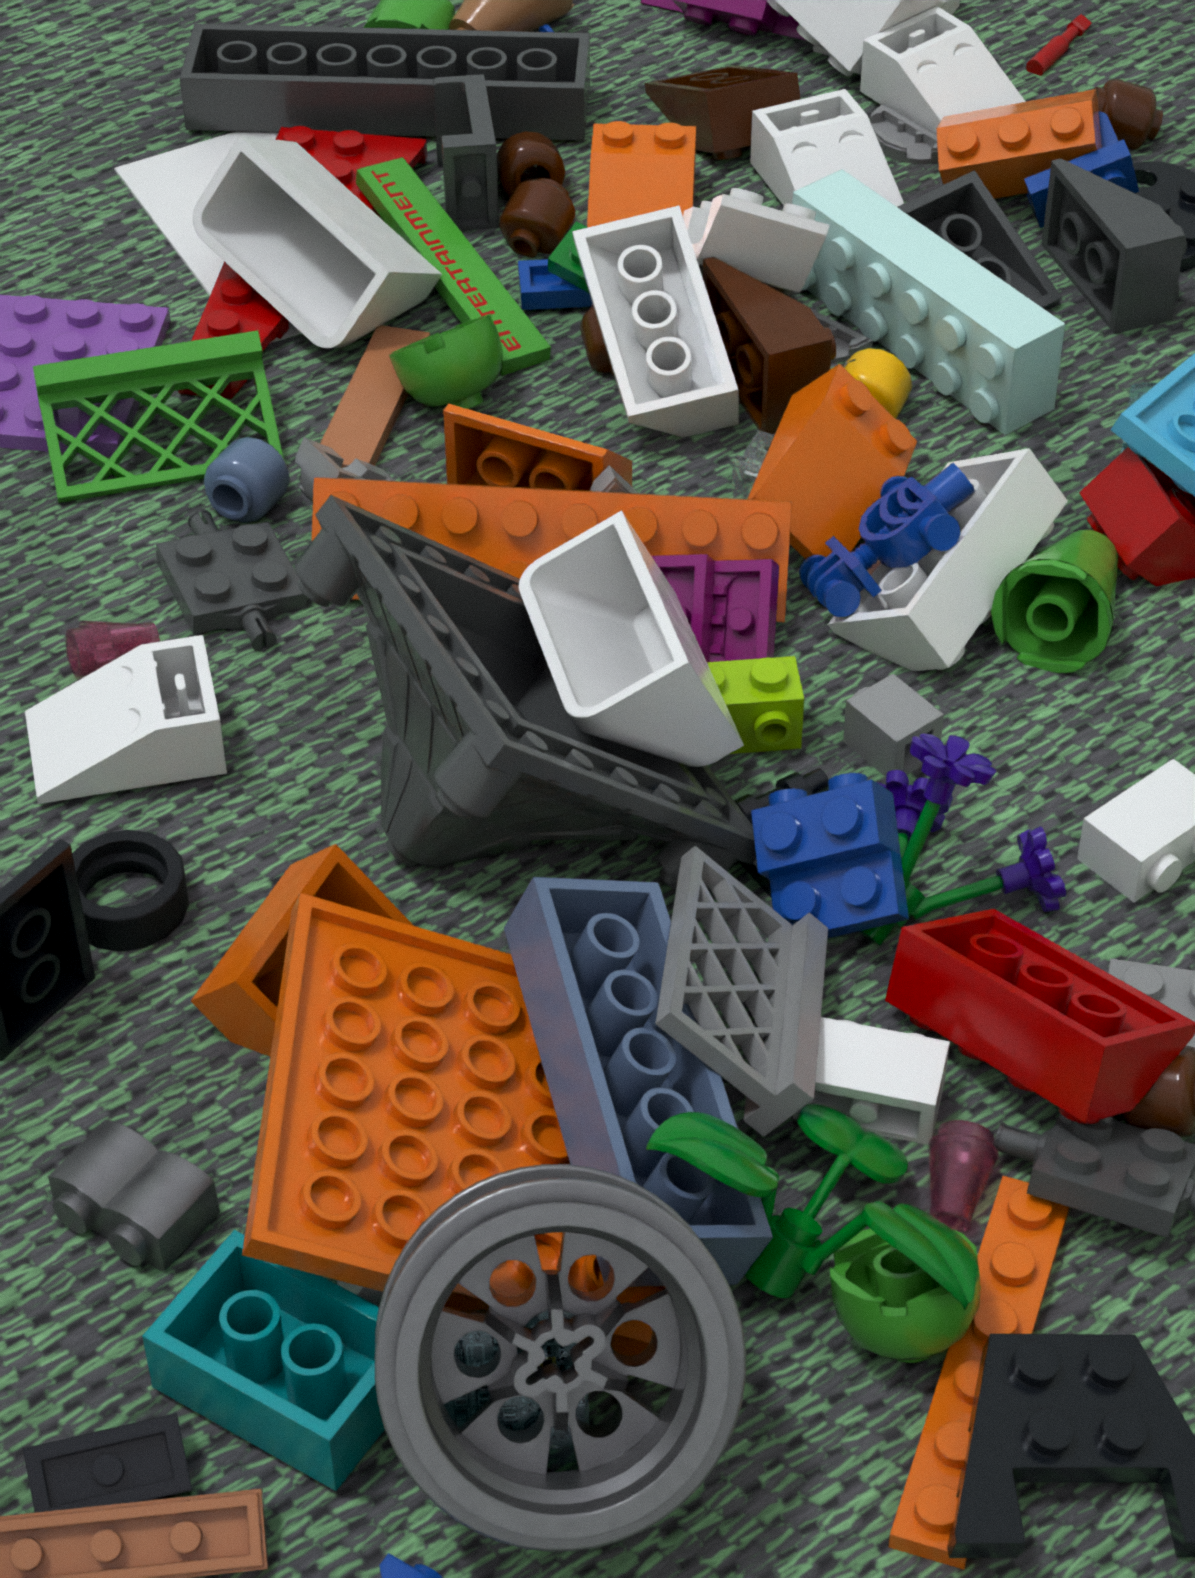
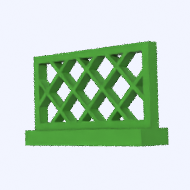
(138, 376)

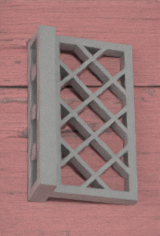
(783, 1002)

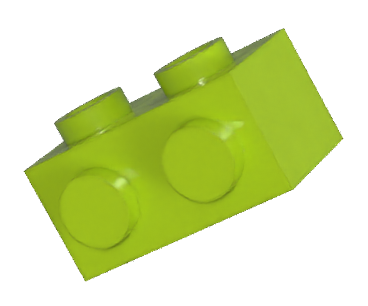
(763, 701)

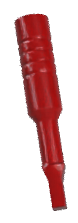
(1057, 46)

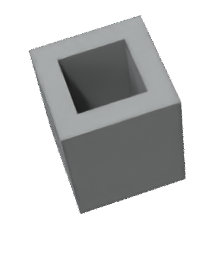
(885, 719)

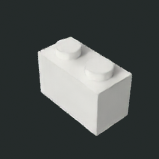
(1143, 833)
(881, 1078)

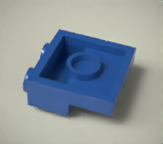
(833, 855)

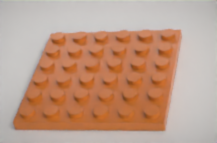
(390, 1091)

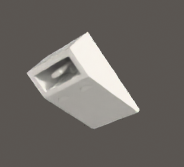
(933, 70)
(814, 139)
(129, 725)

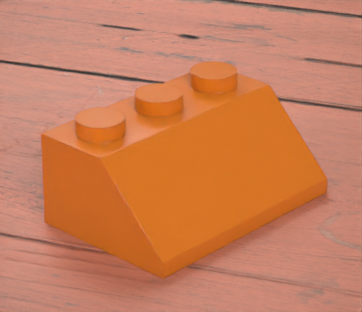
(1017, 140)
(509, 454)
(246, 983)

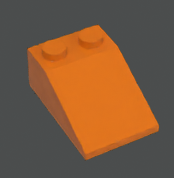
(640, 170)
(832, 460)

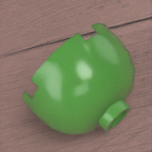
(451, 364)
(894, 1303)

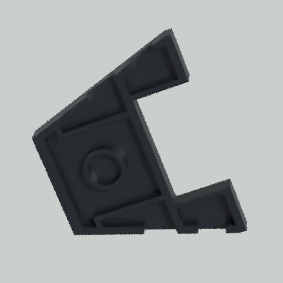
(1068, 1415)

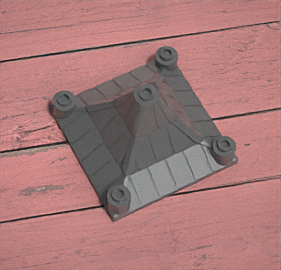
(474, 720)

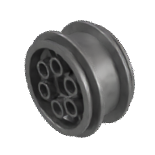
(637, 1461)

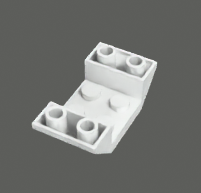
(757, 239)

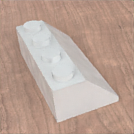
(658, 324)
(943, 598)

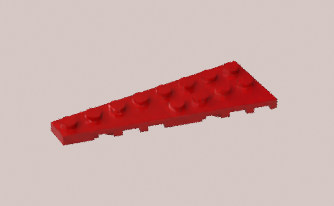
(234, 303)

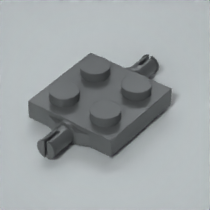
(230, 578)
(1109, 1170)

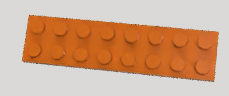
(521, 524)

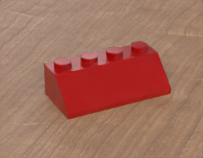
(1035, 1012)

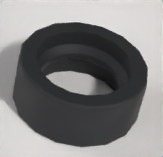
(137, 924)

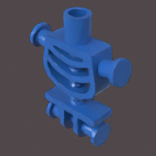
(896, 531)

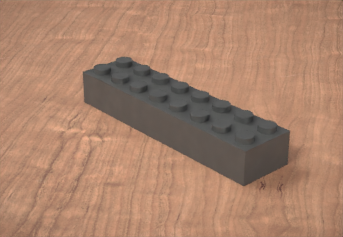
(380, 78)

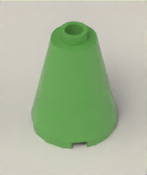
(1060, 603)

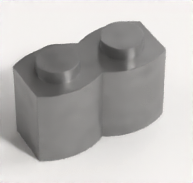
(133, 1195)

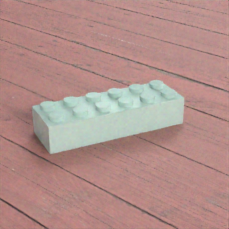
(933, 305)

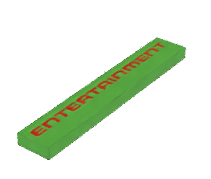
(466, 279)

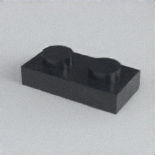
(109, 1466)

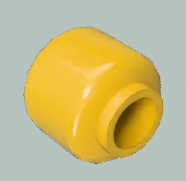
(883, 376)

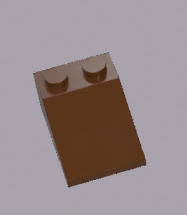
(722, 103)
(769, 341)

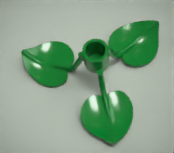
(795, 1246)

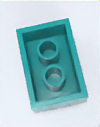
(273, 1360)

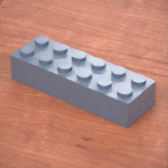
(592, 988)

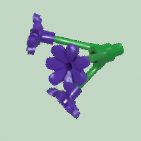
(922, 810)

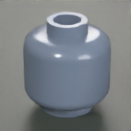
(246, 480)

